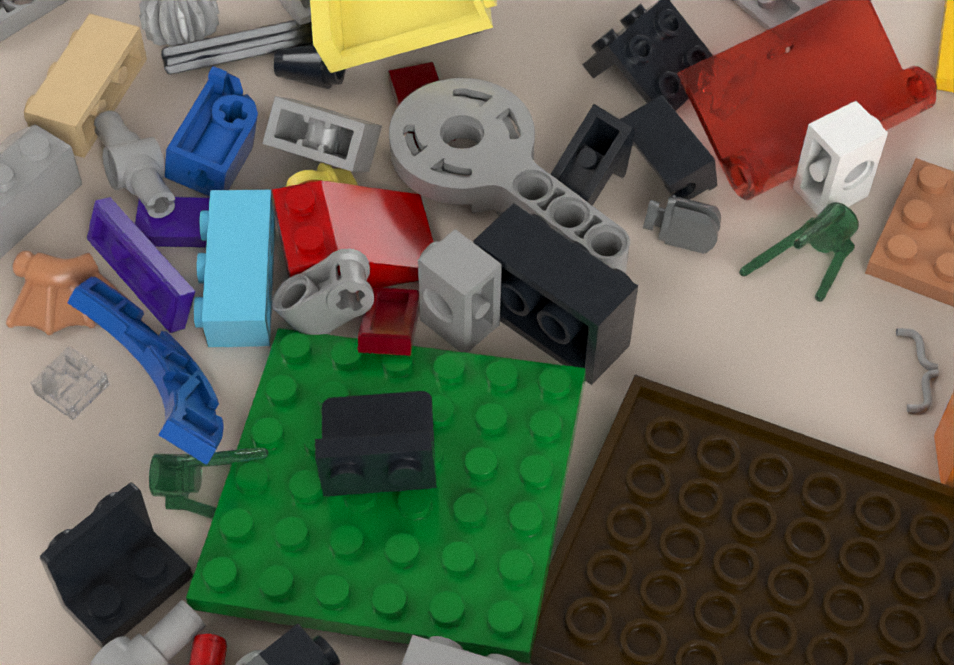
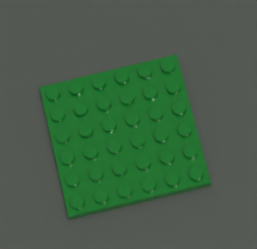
(407, 562)

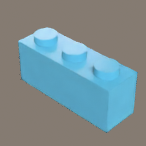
(236, 268)

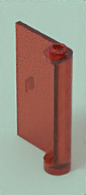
(761, 99)

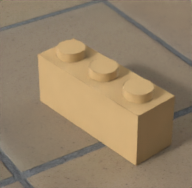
(87, 81)

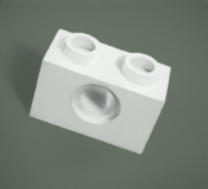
(839, 157)

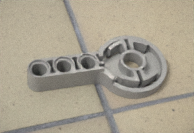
(498, 165)

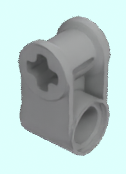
(322, 300)

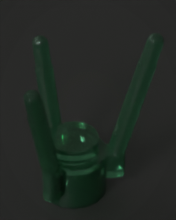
(825, 233)
(181, 474)

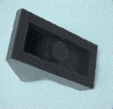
(595, 153)

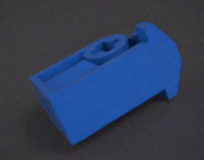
(213, 136)

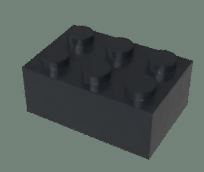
(560, 293)

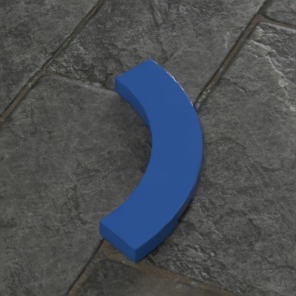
(184, 389)

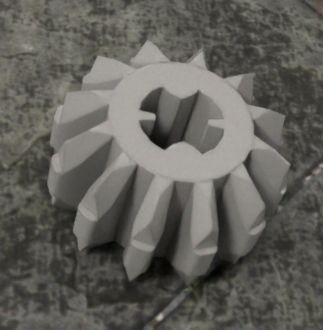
(178, 20)

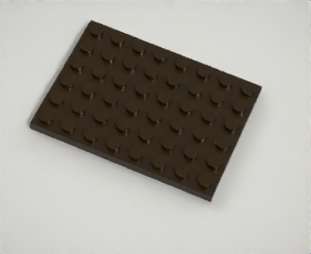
(745, 549)

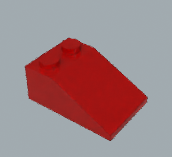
(335, 216)

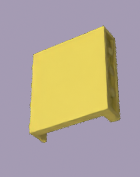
(370, 30)

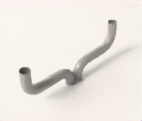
(933, 370)

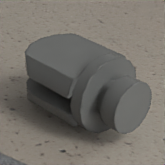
(685, 223)

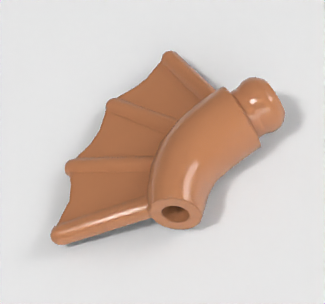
(48, 289)

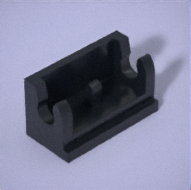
(672, 149)

